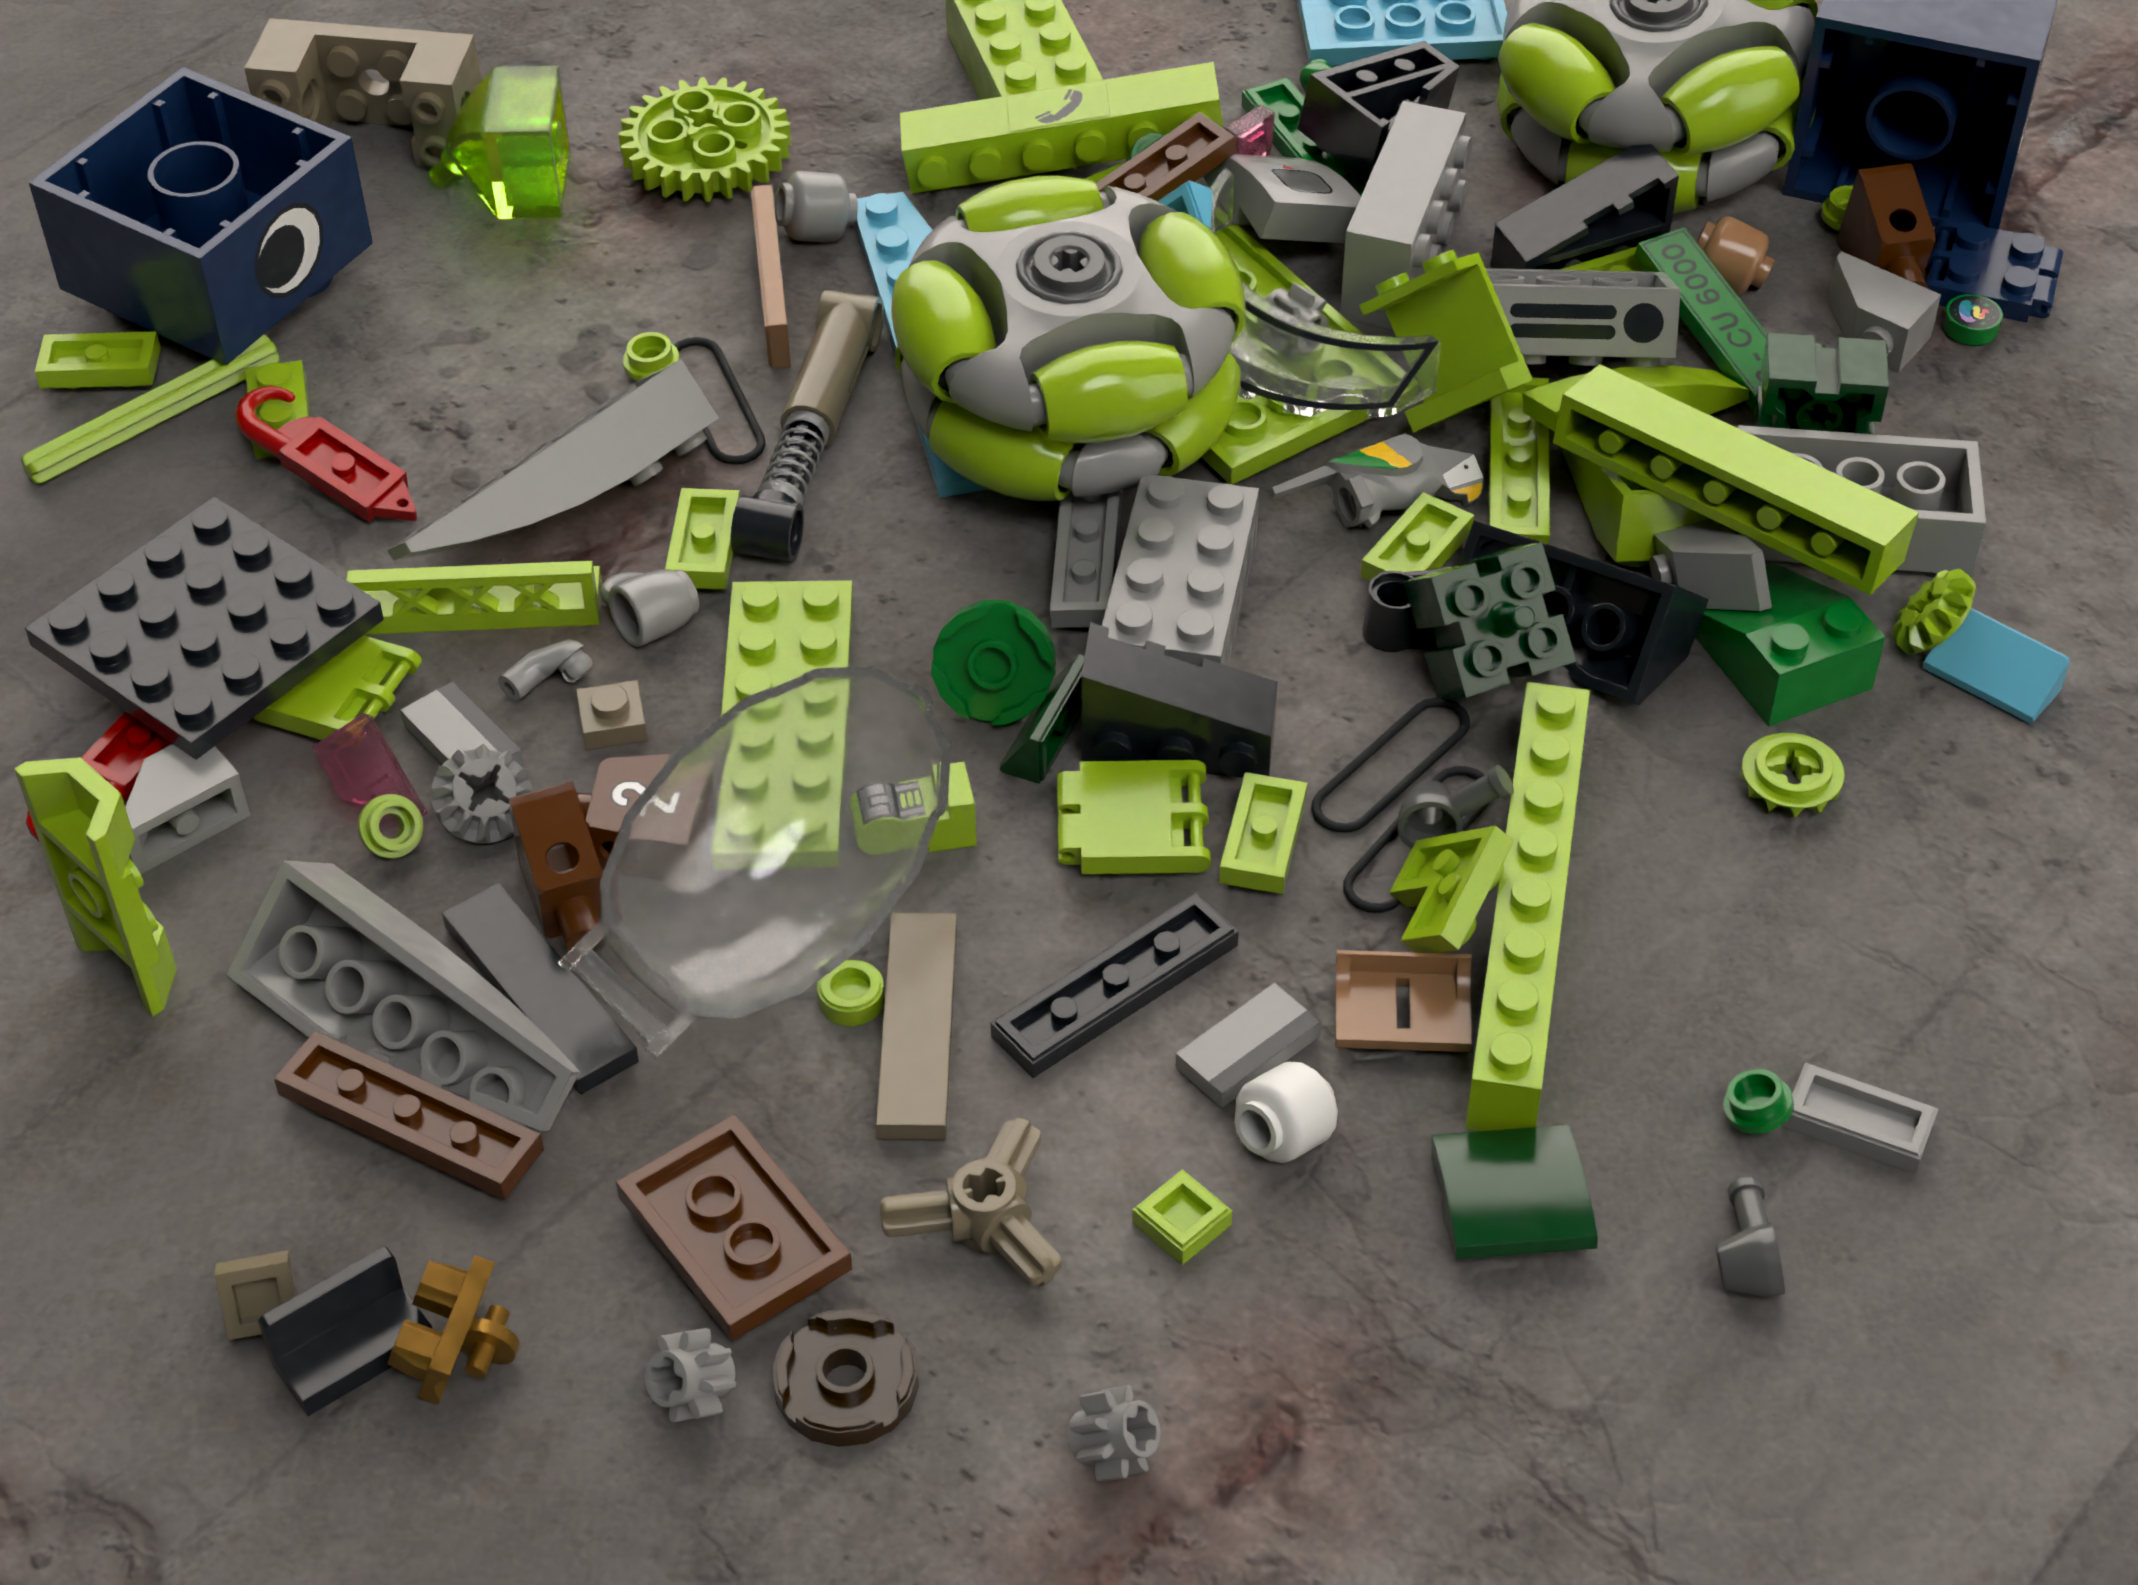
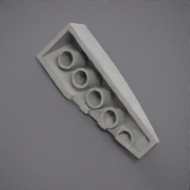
(582, 461)
(375, 980)

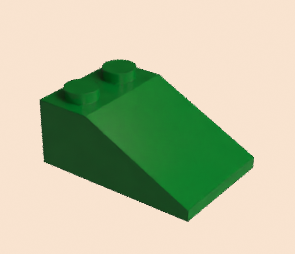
(1799, 652)

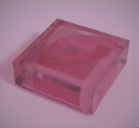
(1254, 132)

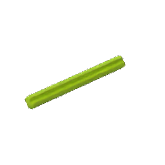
(143, 413)

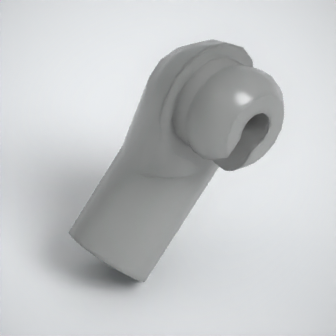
(541, 663)

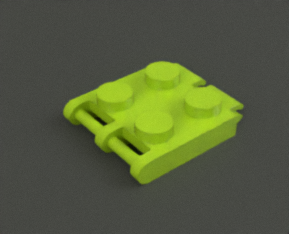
(346, 686)
(1132, 817)

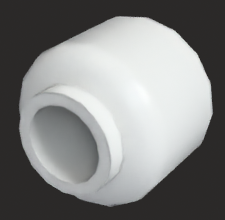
(1285, 1112)

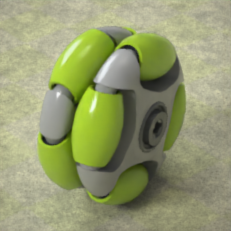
(1692, 77)
(1068, 338)

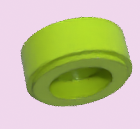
(851, 993)

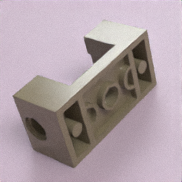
(323, 77)

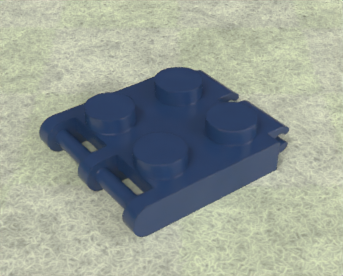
(1997, 264)

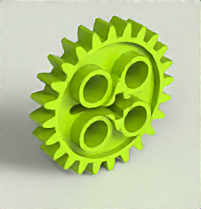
(705, 139)

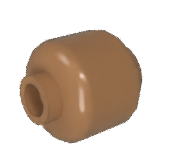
(1737, 252)

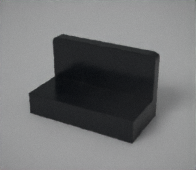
(339, 1330)

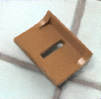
(1436, 1000)

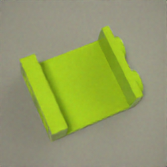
(1464, 313)

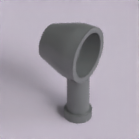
(1435, 812)
(1750, 1258)

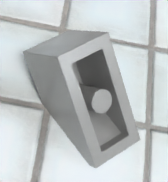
(1882, 307)
(1714, 565)
(182, 803)

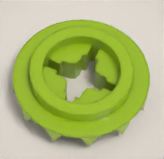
(1934, 611)
(1810, 759)

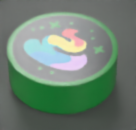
(1972, 319)

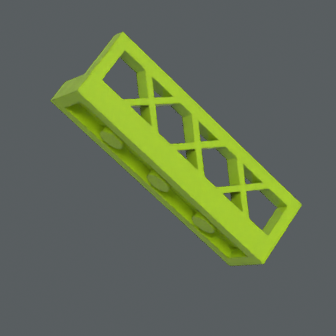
(483, 596)

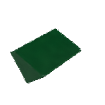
(1047, 727)

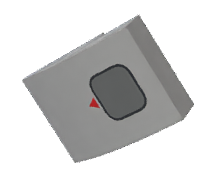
(1289, 198)

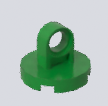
(993, 662)

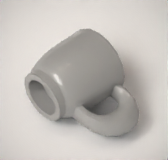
(649, 603)

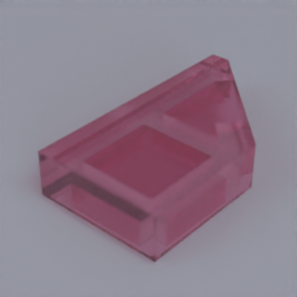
(363, 764)

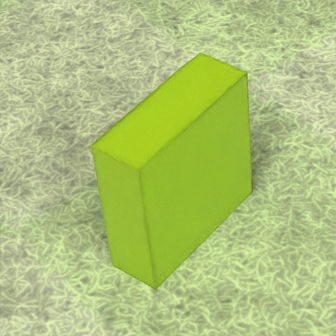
(1182, 1217)

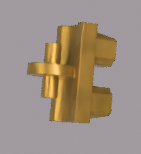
(432, 1354)

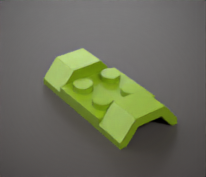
(88, 854)

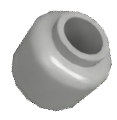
(815, 206)

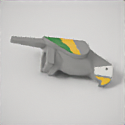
(1390, 478)

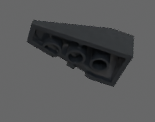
(1620, 623)

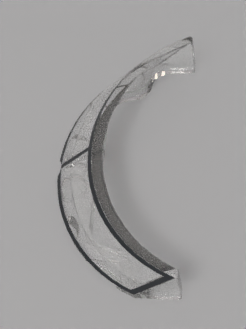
(1322, 366)

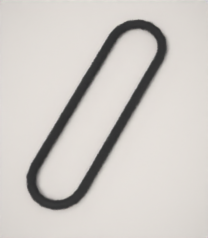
(738, 459)
(1407, 781)
(1386, 837)

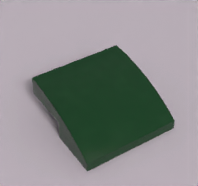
(1513, 1192)

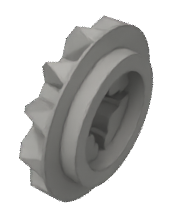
(453, 801)

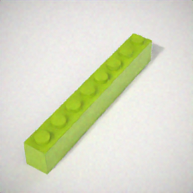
(1529, 912)

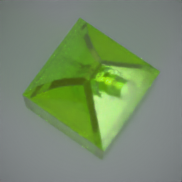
(512, 143)

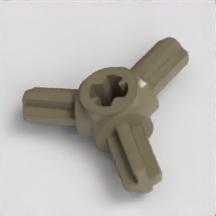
(984, 1207)

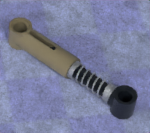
(773, 518)

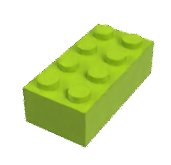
(1018, 46)

